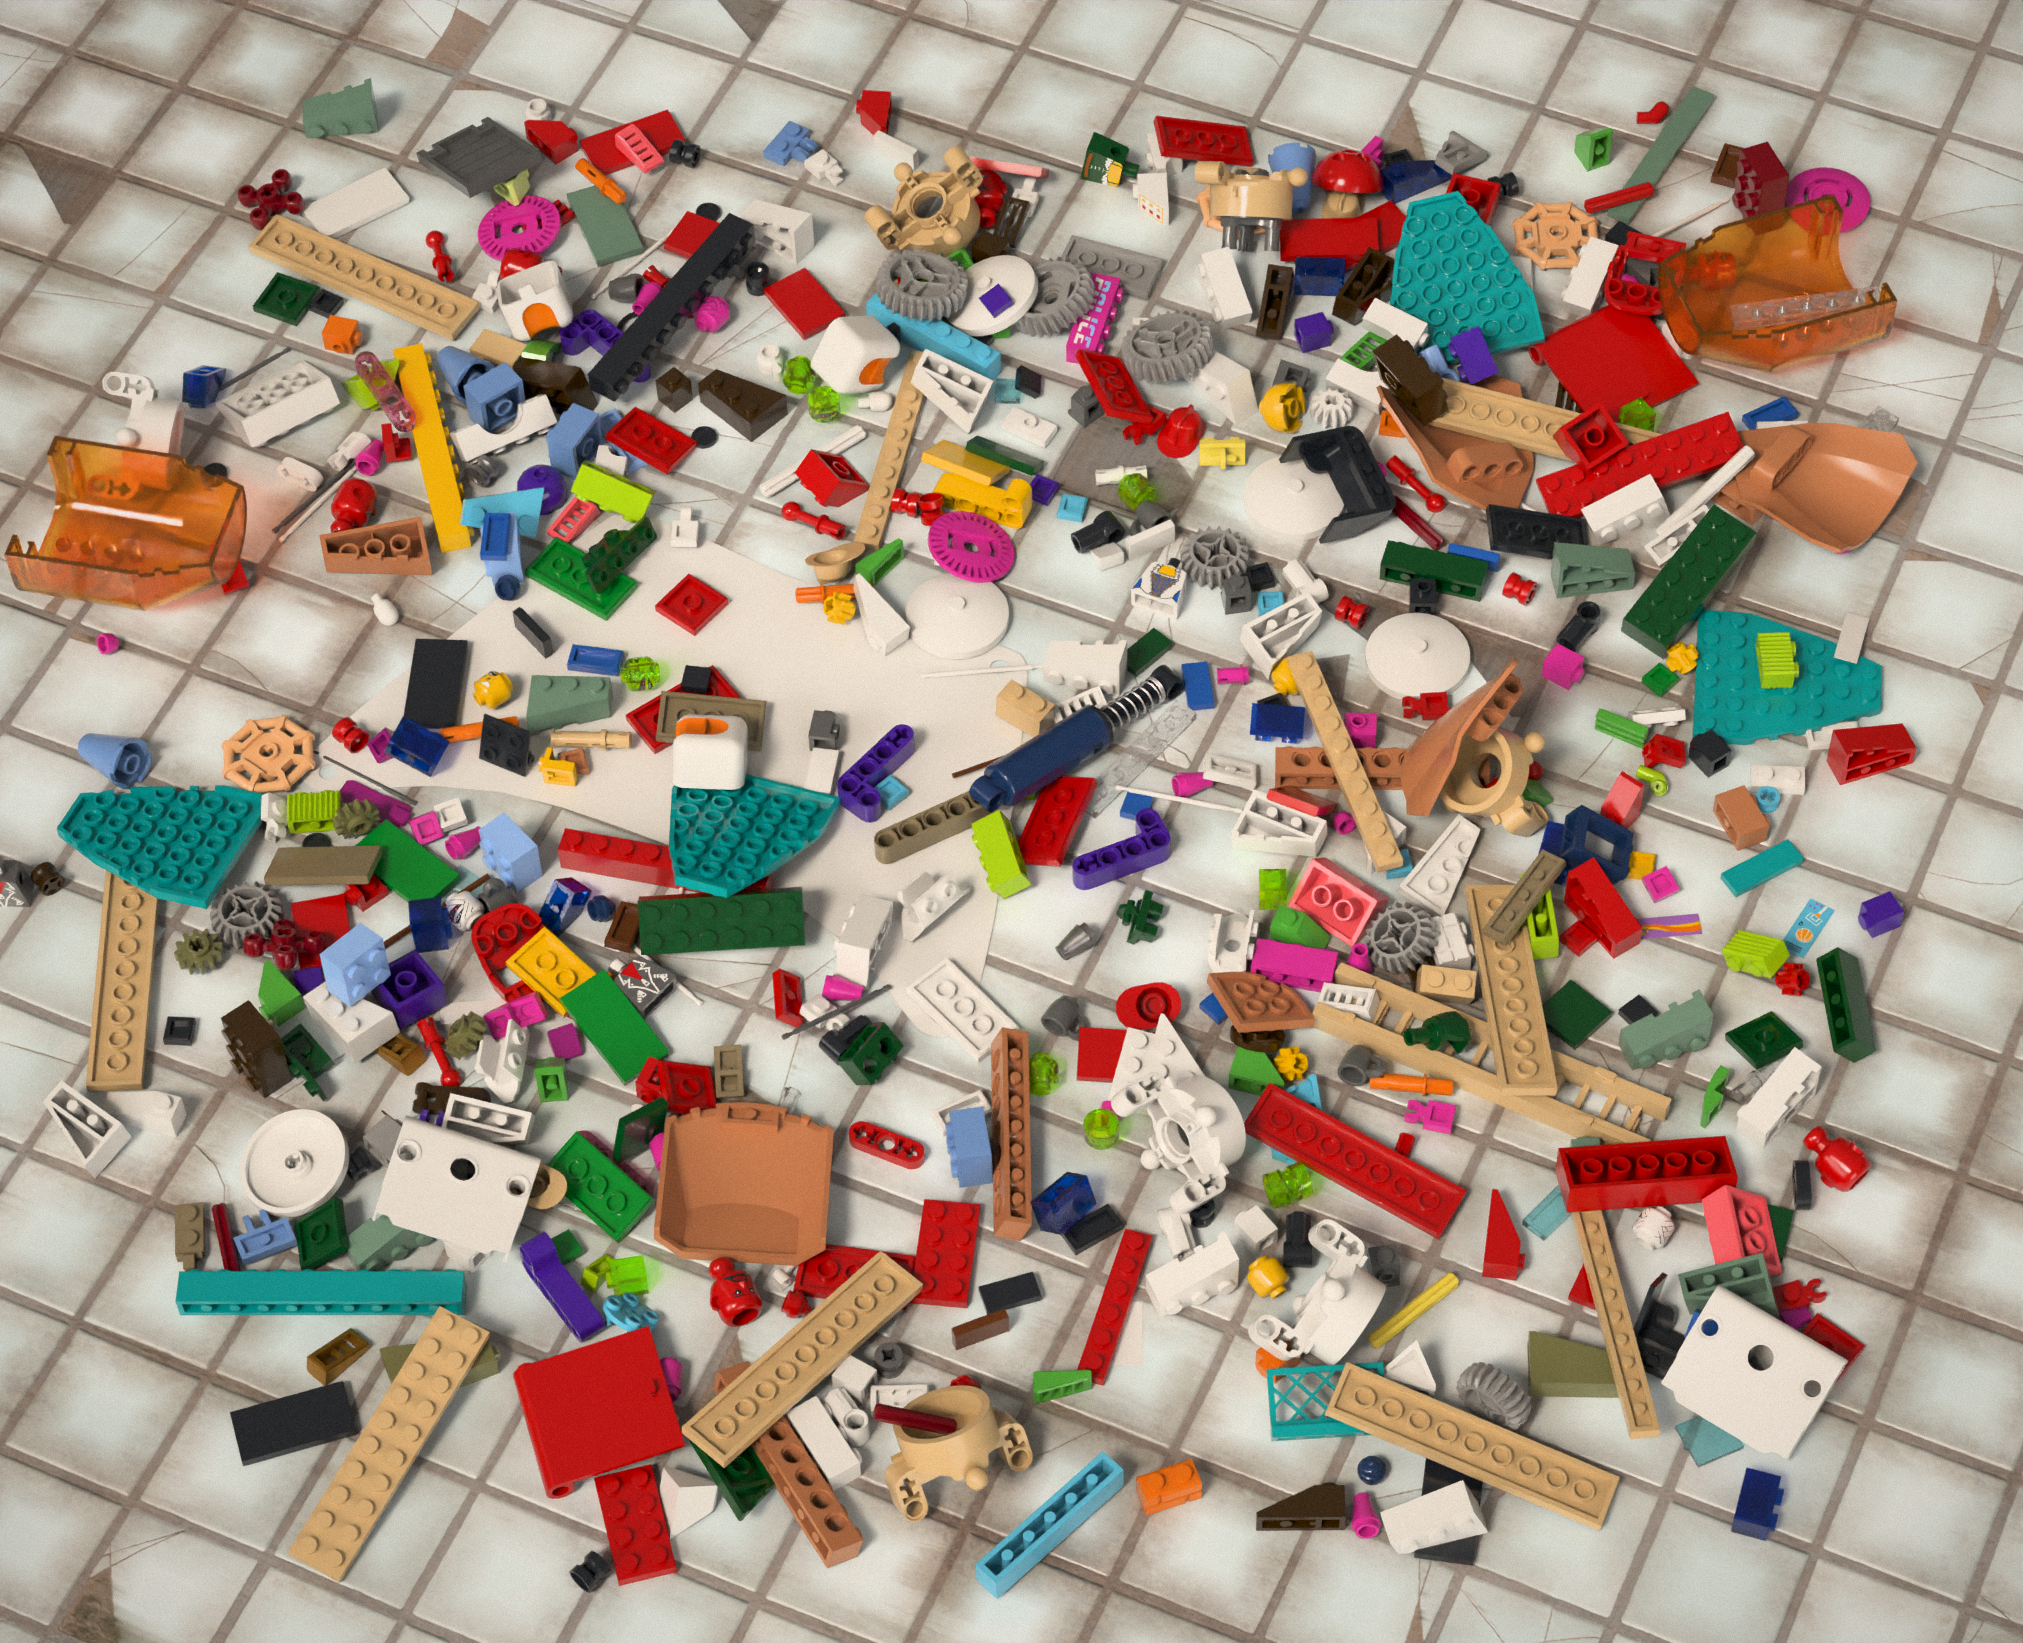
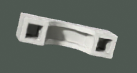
(532, 417)

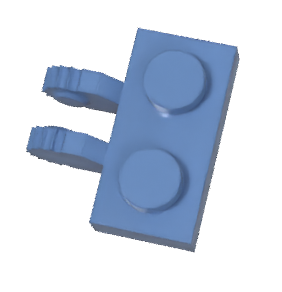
(790, 143)
(264, 1240)

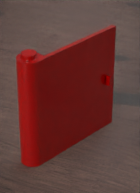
(1613, 361)
(597, 1409)

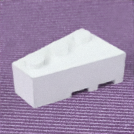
(781, 229)
(1226, 387)
(1627, 511)
(1280, 632)
(1277, 829)
(862, 939)
(1779, 1098)
(488, 1121)
(1434, 1519)

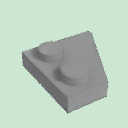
(1459, 154)

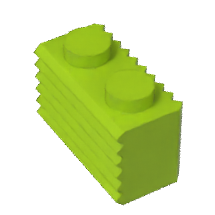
(1775, 660)
(312, 811)
(1755, 954)

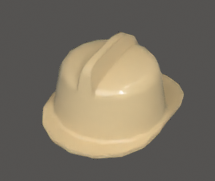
(1342, 205)
(834, 563)
(547, 1188)

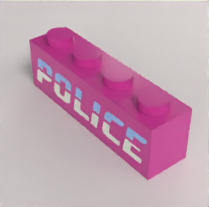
(1095, 325)

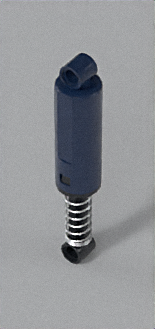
(1068, 743)

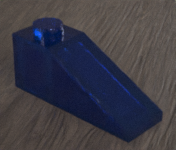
(1411, 178)

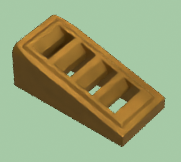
(409, 1060)
(323, 1368)

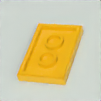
(964, 463)
(549, 968)

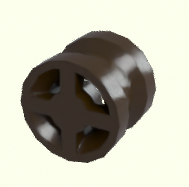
(47, 878)

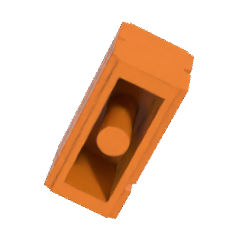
(1168, 1487)

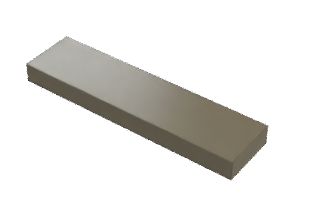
(1524, 897)

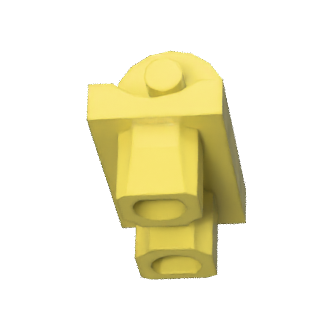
(1221, 452)

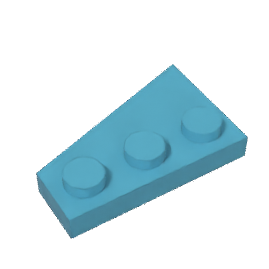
(524, 503)

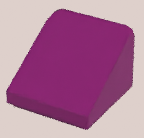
(378, 745)
(564, 1042)

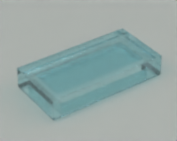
(1547, 1215)

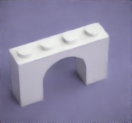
(1385, 322)

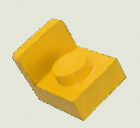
(557, 772)

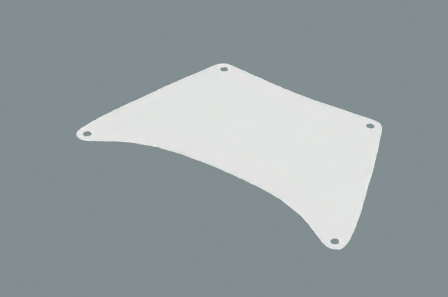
(767, 653)

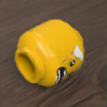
(492, 689)

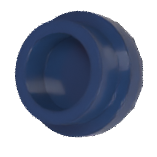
(507, 587)
(600, 908)
(1372, 1470)

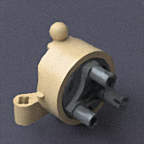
(1249, 201)

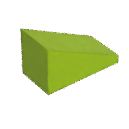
(594, 1273)

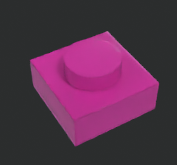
(425, 828)
(1660, 884)

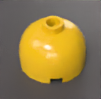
(1282, 407)

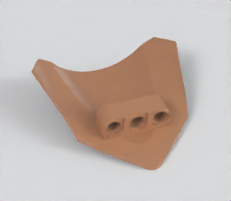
(1465, 464)
(1826, 479)
(1436, 749)

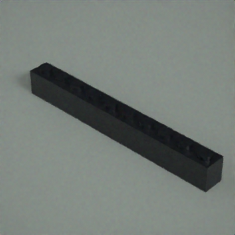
(672, 307)

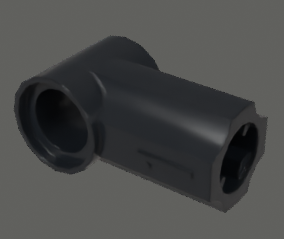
(1103, 529)
(1579, 626)
(836, 1042)
(1297, 1247)

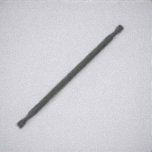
(250, 371)
(314, 496)
(389, 790)
(839, 1010)

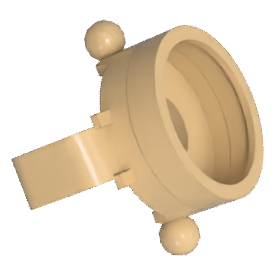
(950, 227)
(1504, 800)
(957, 1455)

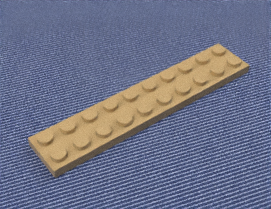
(364, 277)
(1512, 419)
(122, 987)
(1511, 1000)
(801, 1359)
(389, 1444)
(1472, 1446)

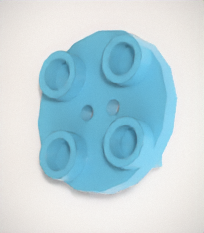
(628, 1313)

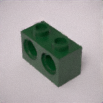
(866, 1050)

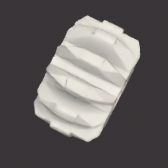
(1331, 408)

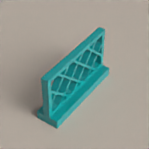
(1309, 1427)

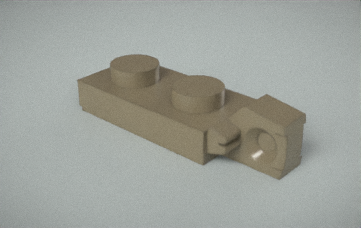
(189, 1234)

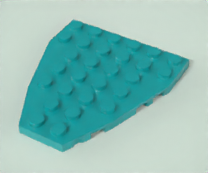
(1461, 276)
(1740, 711)
(743, 834)
(164, 838)

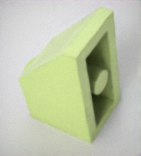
(514, 188)

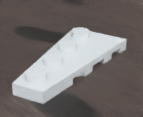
(1439, 871)

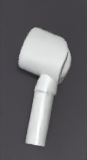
(781, 1278)

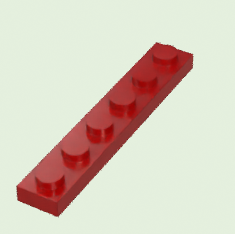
(1115, 1304)

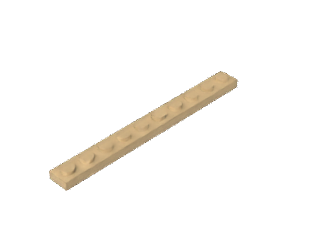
(891, 459)
(1345, 762)
(1616, 1325)

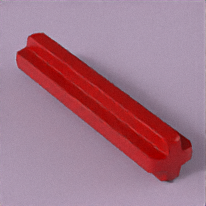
(1618, 197)

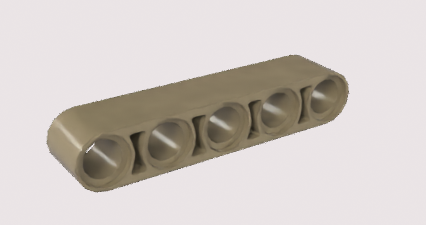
(918, 833)

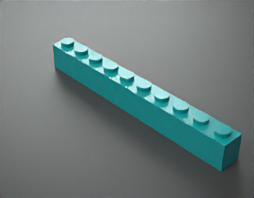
(320, 1292)

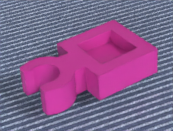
(1435, 1116)

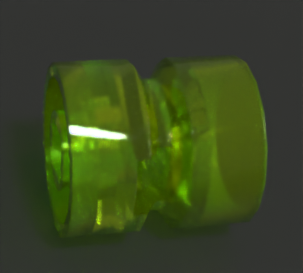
(1296, 1181)

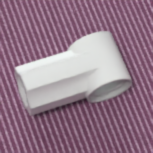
(1303, 581)
(1177, 1231)
(848, 1416)

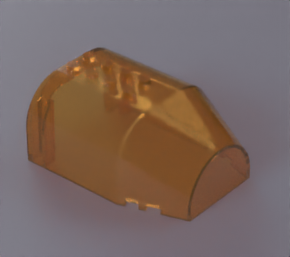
(1762, 260)
(132, 528)

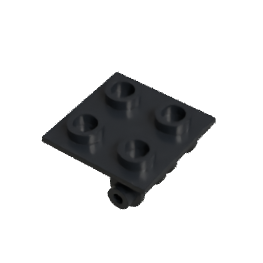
(505, 745)

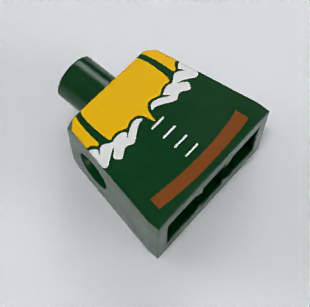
(1107, 161)

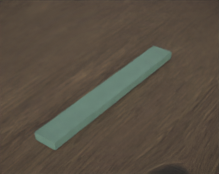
(1665, 149)

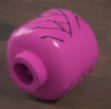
(711, 314)

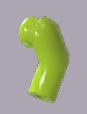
(1655, 779)

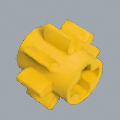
(839, 608)
(1682, 657)
(1291, 1063)

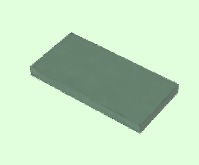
(604, 226)

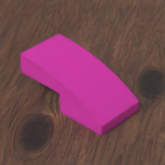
(522, 1010)

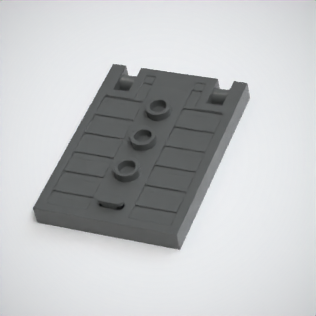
(479, 157)

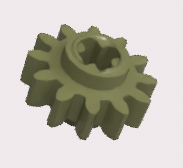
(356, 818)
(199, 951)
(465, 1035)

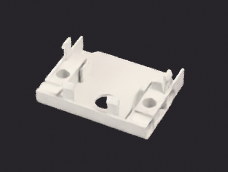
(467, 1213)
(1755, 1406)

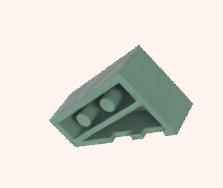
(341, 113)
(1590, 570)
(567, 700)
(1668, 1035)
(381, 1243)
(1743, 1276)

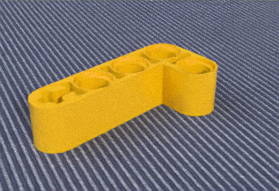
(1001, 506)

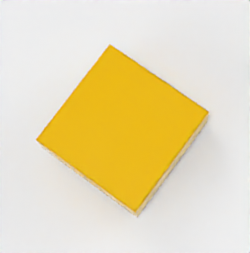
(1640, 864)

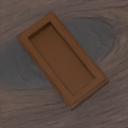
(1726, 166)
(623, 928)
(980, 1329)

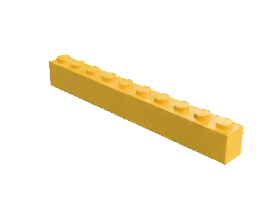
(432, 447)

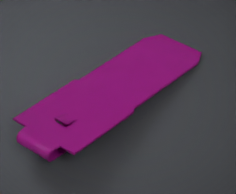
(388, 807)

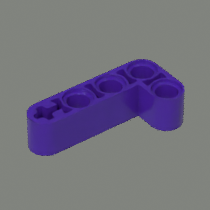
(593, 330)
(879, 763)
(1092, 868)
(559, 1288)

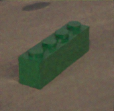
(1453, 573)
(1845, 1005)

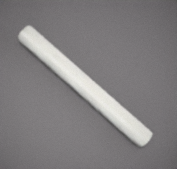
(788, 475)
(1709, 488)

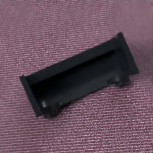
(1354, 472)
(1654, 1336)

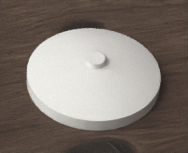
(1014, 277)
(1291, 500)
(957, 617)
(1417, 656)
(294, 1163)

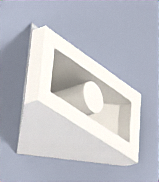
(1411, 1371)
(685, 1499)

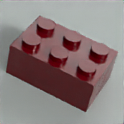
(1759, 181)

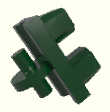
(1137, 916)

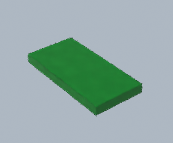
(563, 572)
(408, 866)
(613, 1026)
(600, 1187)

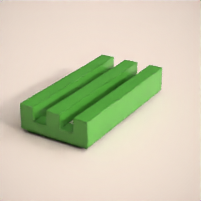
(1621, 728)

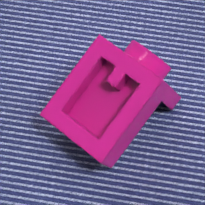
(1375, 150)

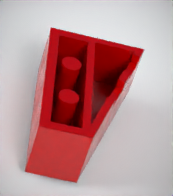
(1869, 751)
(1601, 908)

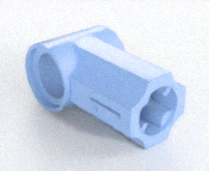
(1437, 363)

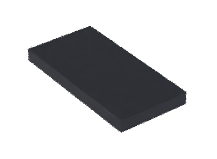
(1532, 531)
(436, 682)
(293, 1423)
(1458, 1551)

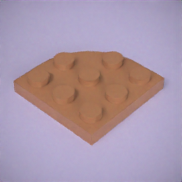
(1259, 1003)

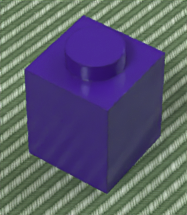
(1313, 332)
(1880, 914)

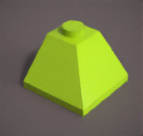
(360, 393)

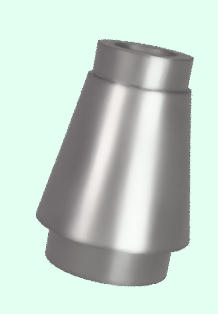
(1076, 941)

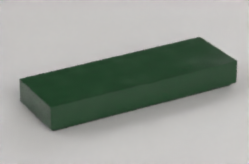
(1004, 455)

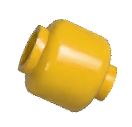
(1283, 679)
(1267, 1277)

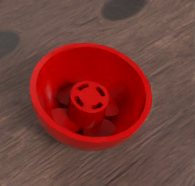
(1348, 172)

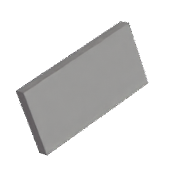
(1136, 270)

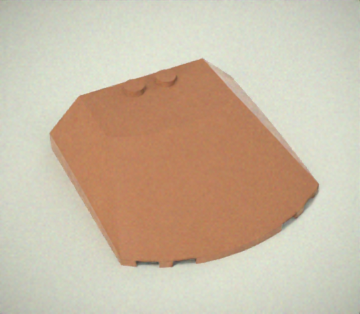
(744, 1185)

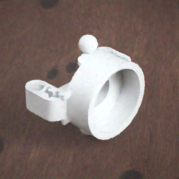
(153, 421)
(1193, 1131)
(1333, 1309)

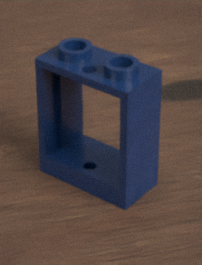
(1574, 836)

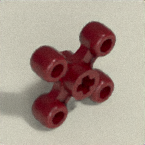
(271, 199)
(284, 944)

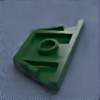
(741, 1482)

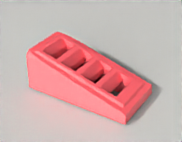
(631, 136)
(571, 510)

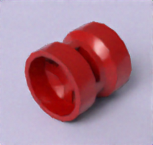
(905, 502)
(931, 507)
(1520, 589)
(1352, 612)
(347, 732)

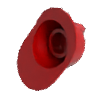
(1181, 432)
(1142, 1005)

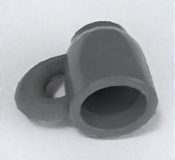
(625, 288)
(1149, 515)
(496, 895)
(1061, 1017)
(1357, 1065)

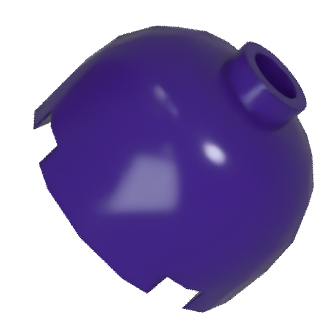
(553, 482)

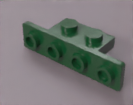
(616, 552)
(306, 1059)

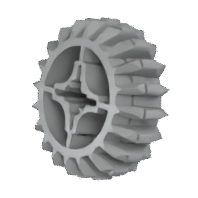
(1219, 556)
(249, 907)
(1390, 931)
(1493, 1396)

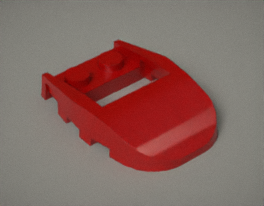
(1634, 296)
(499, 937)

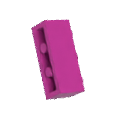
(1294, 964)

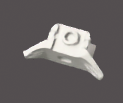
(927, 901)
(1235, 928)
(504, 1061)

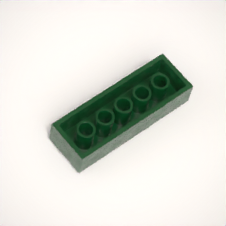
(1688, 581)
(719, 923)

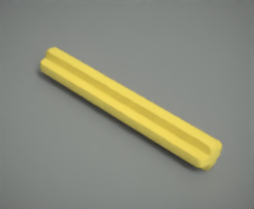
(1413, 1310)

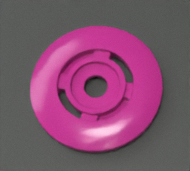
(1829, 181)
(509, 216)
(975, 529)

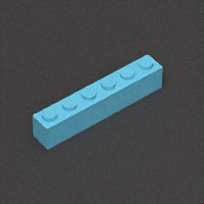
(940, 339)
(1049, 1525)

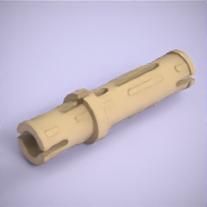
(595, 739)

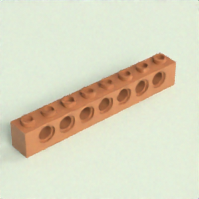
(1308, 768)
(1011, 1134)
(802, 1486)

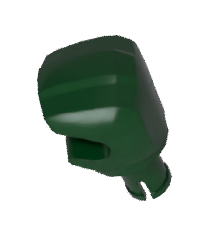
(1437, 1029)

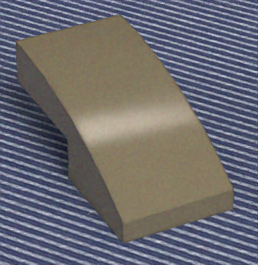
(729, 1071)

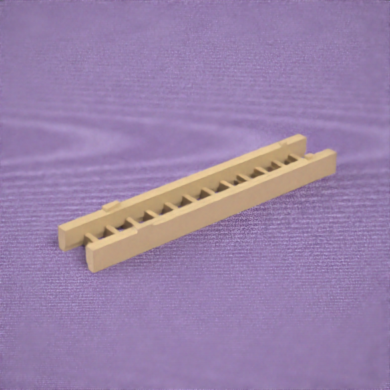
(1480, 1082)

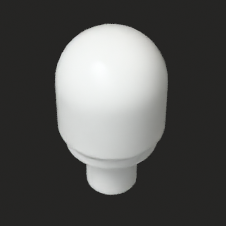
(875, 401)
(384, 610)

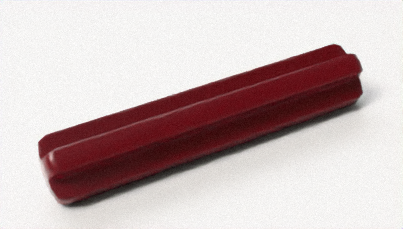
(1418, 525)
(225, 1237)
(914, 1419)

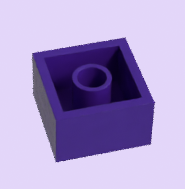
(1472, 354)
(410, 990)

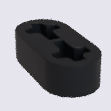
(1801, 1184)

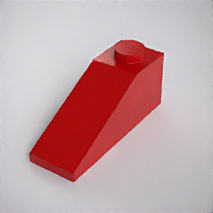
(1503, 1244)

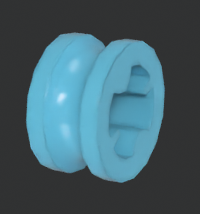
(1770, 793)

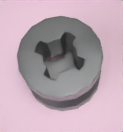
(483, 471)
(892, 1367)

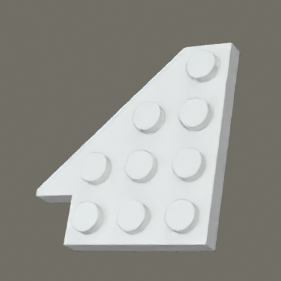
(1155, 1053)

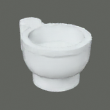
(538, 110)
(770, 361)

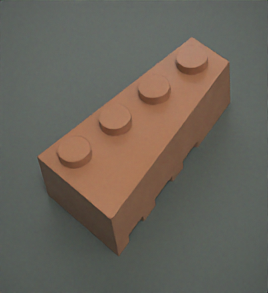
(378, 549)

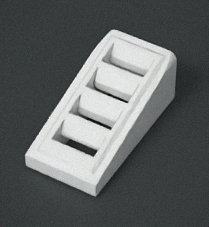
(1088, 697)
(1362, 995)

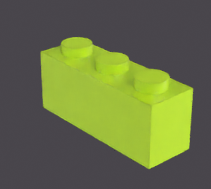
(612, 491)
(1000, 854)
(1543, 929)

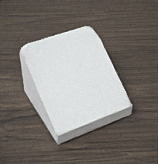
(1108, 556)

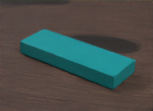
(1761, 868)

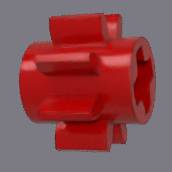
(1792, 979)

